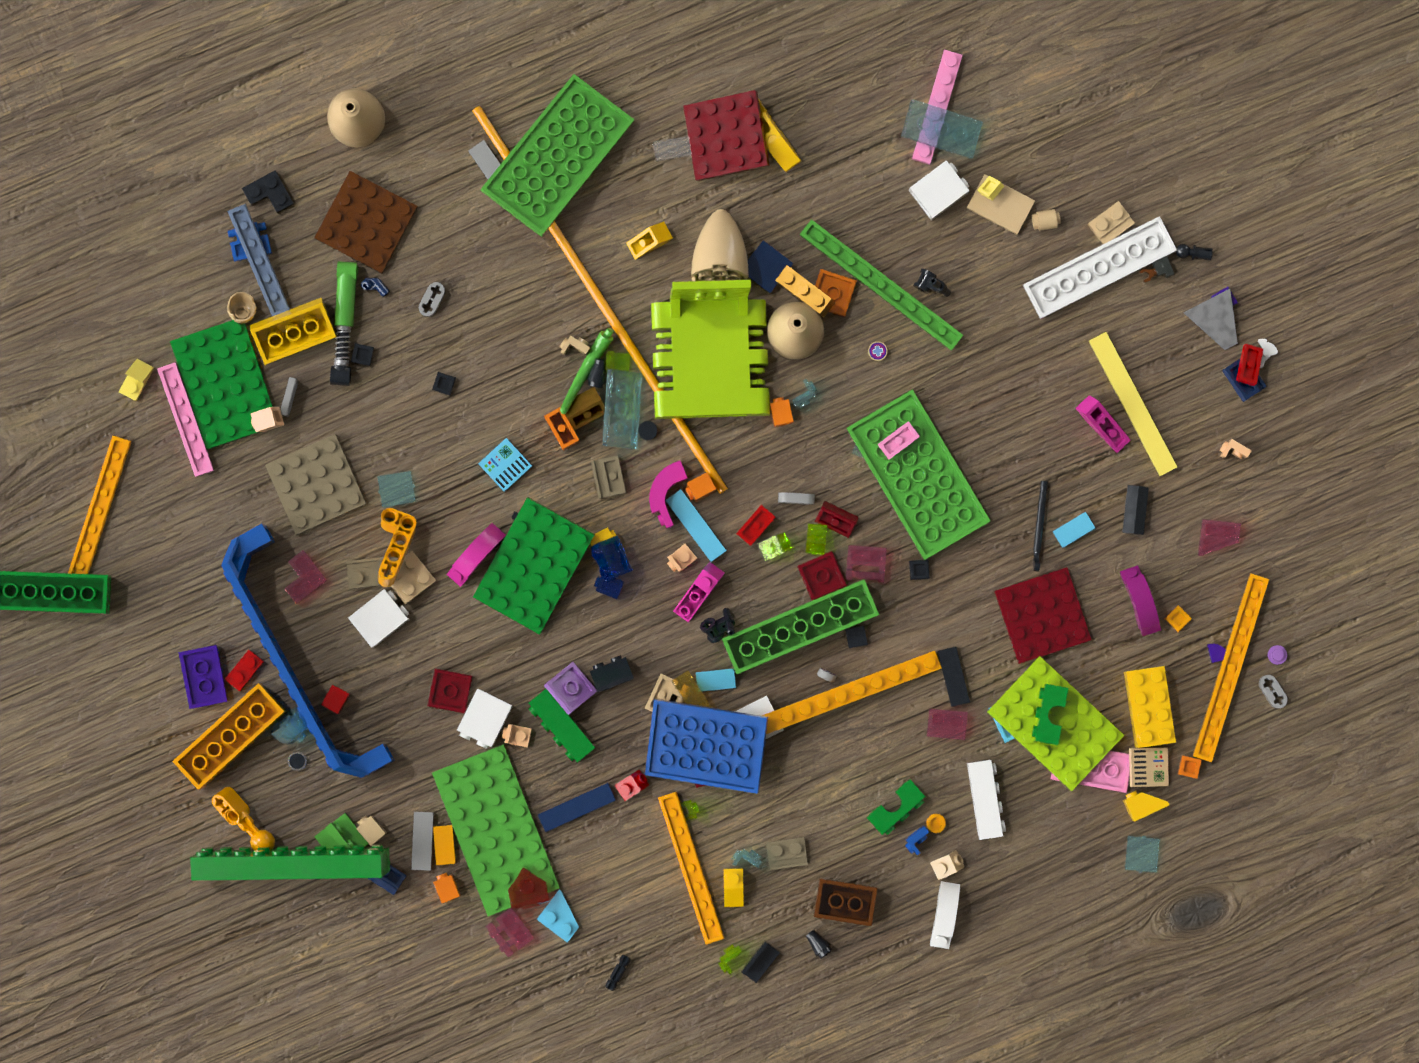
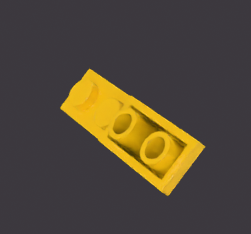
(778, 143)

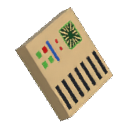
(1148, 767)

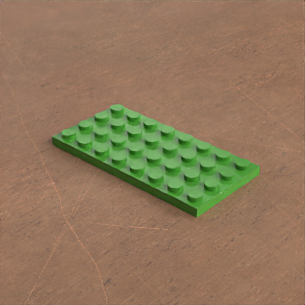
(557, 155)
(920, 479)
(493, 825)

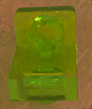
(816, 539)
(775, 546)
(730, 953)

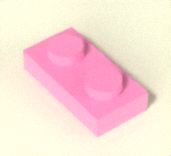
(898, 440)

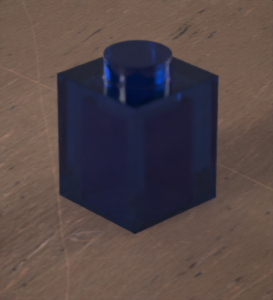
(611, 588)

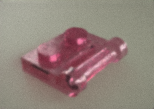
(866, 557)

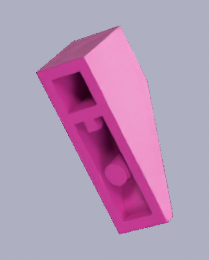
(1102, 423)

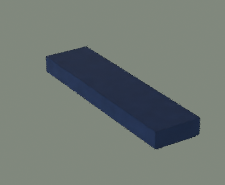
(576, 807)

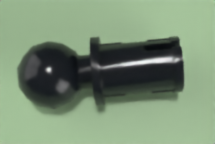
(1184, 251)

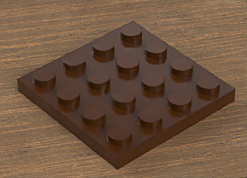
(366, 222)

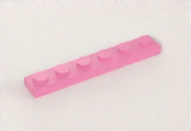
(940, 97)
(185, 419)

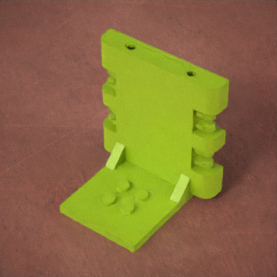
(710, 351)

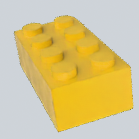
(1149, 707)

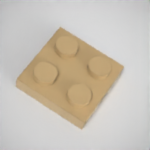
(412, 578)

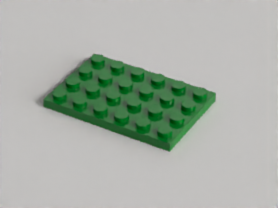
(222, 381)
(533, 565)

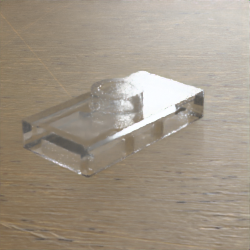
(672, 148)

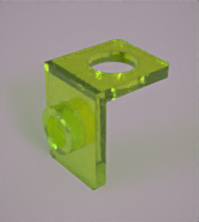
(692, 809)

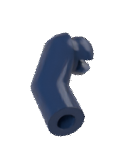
(375, 284)

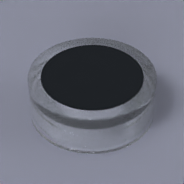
(297, 761)

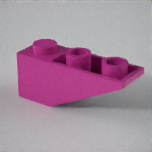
(698, 591)

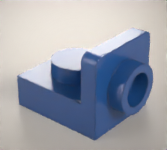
(918, 836)

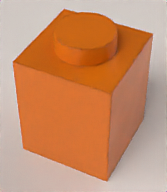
(781, 412)
(446, 887)

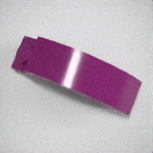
(1142, 600)

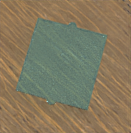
(396, 489)
(1142, 854)

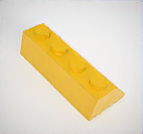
(292, 331)

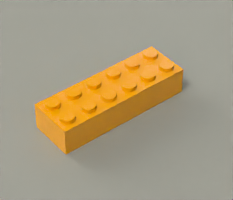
(229, 736)

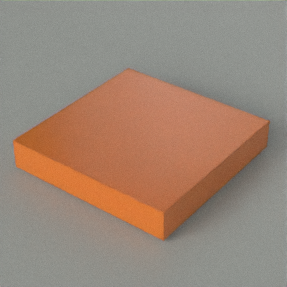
(837, 288)

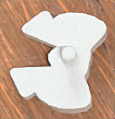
(1269, 350)

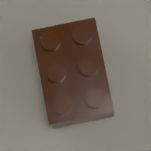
(845, 902)

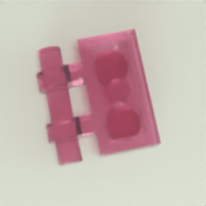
(514, 928)

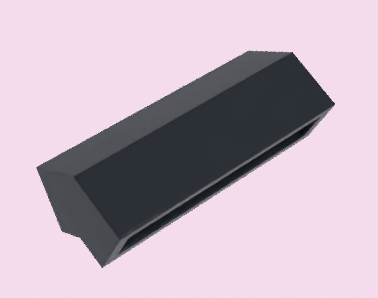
(1135, 510)

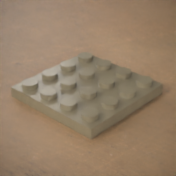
(315, 484)

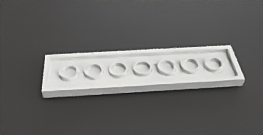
(1099, 267)

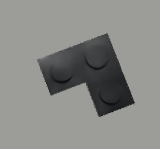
(271, 187)

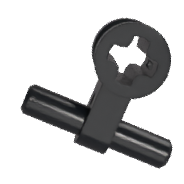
(928, 281)
(719, 626)

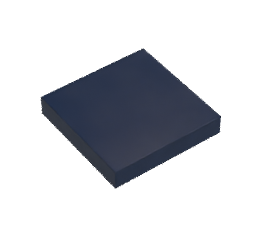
(766, 266)

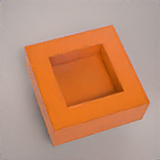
(1189, 767)

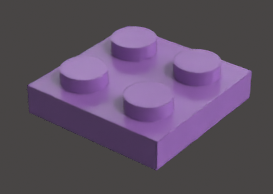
(570, 688)

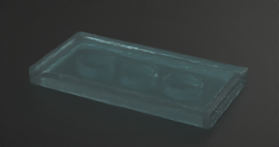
(941, 129)
(622, 409)

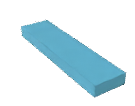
(695, 525)

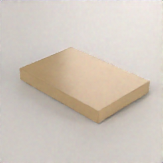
(1006, 210)

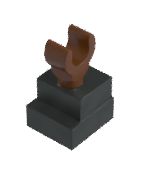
(1160, 268)

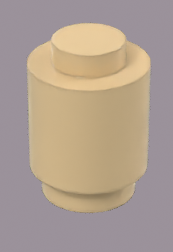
(1045, 220)

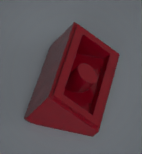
(836, 519)

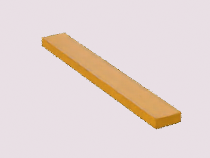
(100, 506)
(691, 868)

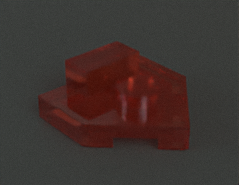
(528, 891)

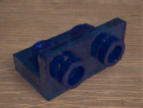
(611, 558)

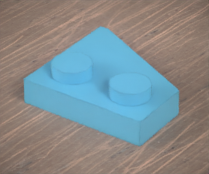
(559, 917)

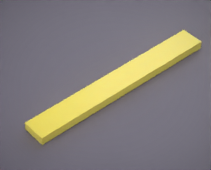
(1132, 404)

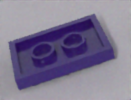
(203, 677)

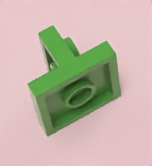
(341, 832)

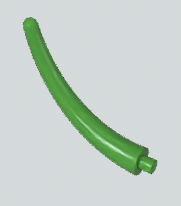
(597, 350)

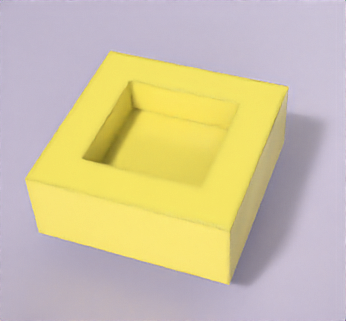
(990, 188)

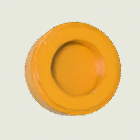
(935, 823)

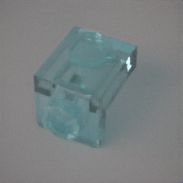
(803, 399)
(751, 857)

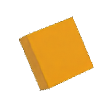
(1177, 618)

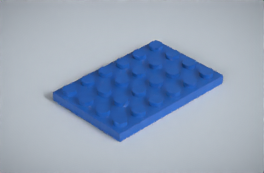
(706, 746)

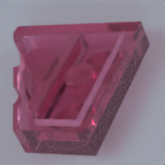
(1217, 534)

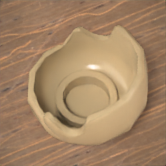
(241, 307)

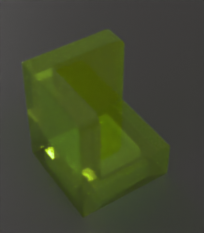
(617, 361)

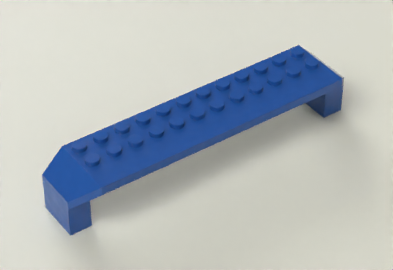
(235, 569)

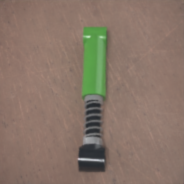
(344, 321)

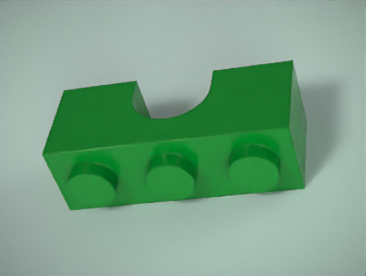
(1051, 697)
(909, 796)

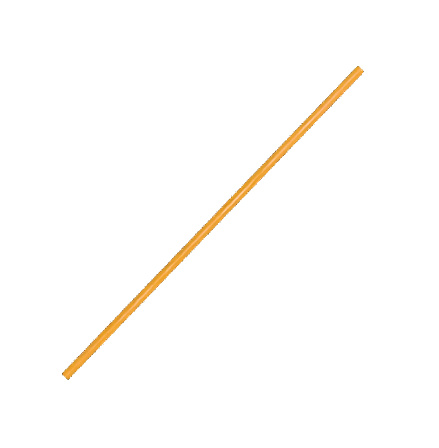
(609, 314)

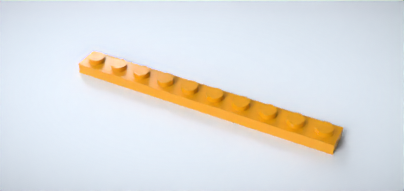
(1230, 667)
(852, 691)

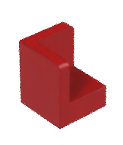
(335, 699)

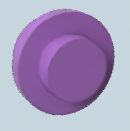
(1277, 654)

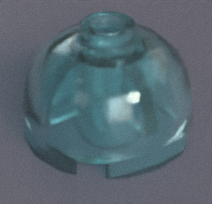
(291, 728)

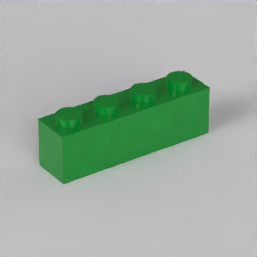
(561, 725)

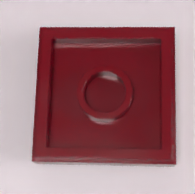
(822, 576)
(450, 691)

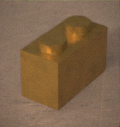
(585, 408)

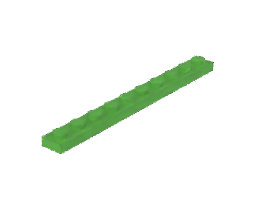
(881, 285)

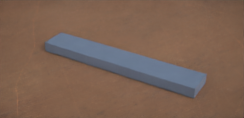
(258, 260)

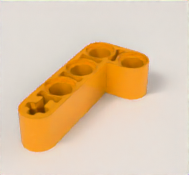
(394, 549)

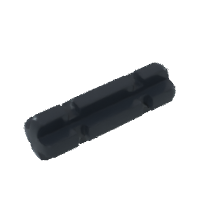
(618, 972)

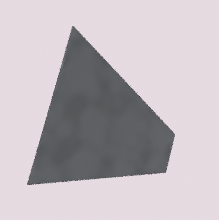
(1216, 319)

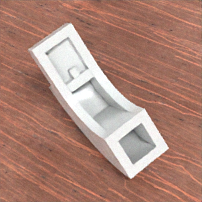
(945, 915)

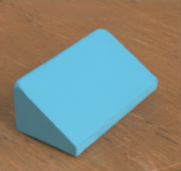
(716, 680)

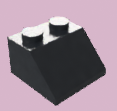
(611, 674)

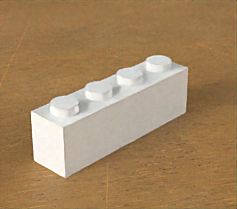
(985, 801)

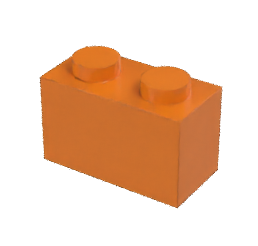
(562, 429)
(700, 487)

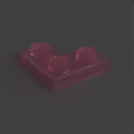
(309, 577)

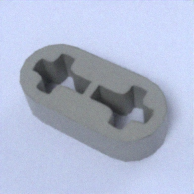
(428, 296)
(796, 498)
(1269, 694)

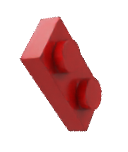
(1249, 364)
(755, 525)
(244, 670)

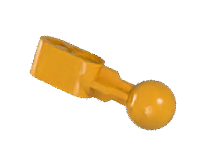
(237, 812)

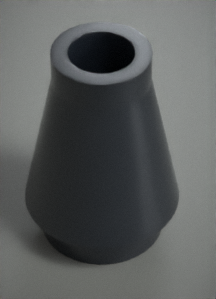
(597, 374)
(819, 945)

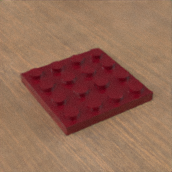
(726, 135)
(1042, 615)

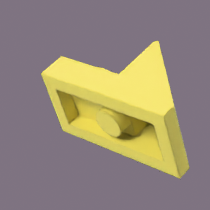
(136, 379)

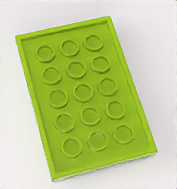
(1084, 732)

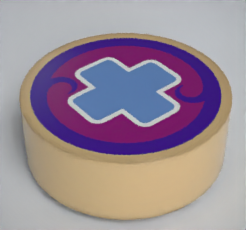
(877, 351)

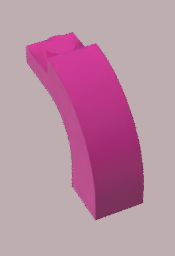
(662, 483)
(475, 554)

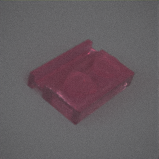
(947, 724)

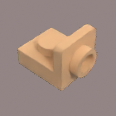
(1237, 449)
(681, 558)
(516, 735)

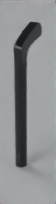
(1039, 525)

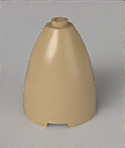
(355, 117)
(720, 250)
(795, 341)

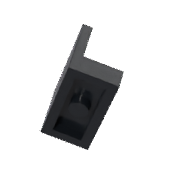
(760, 961)

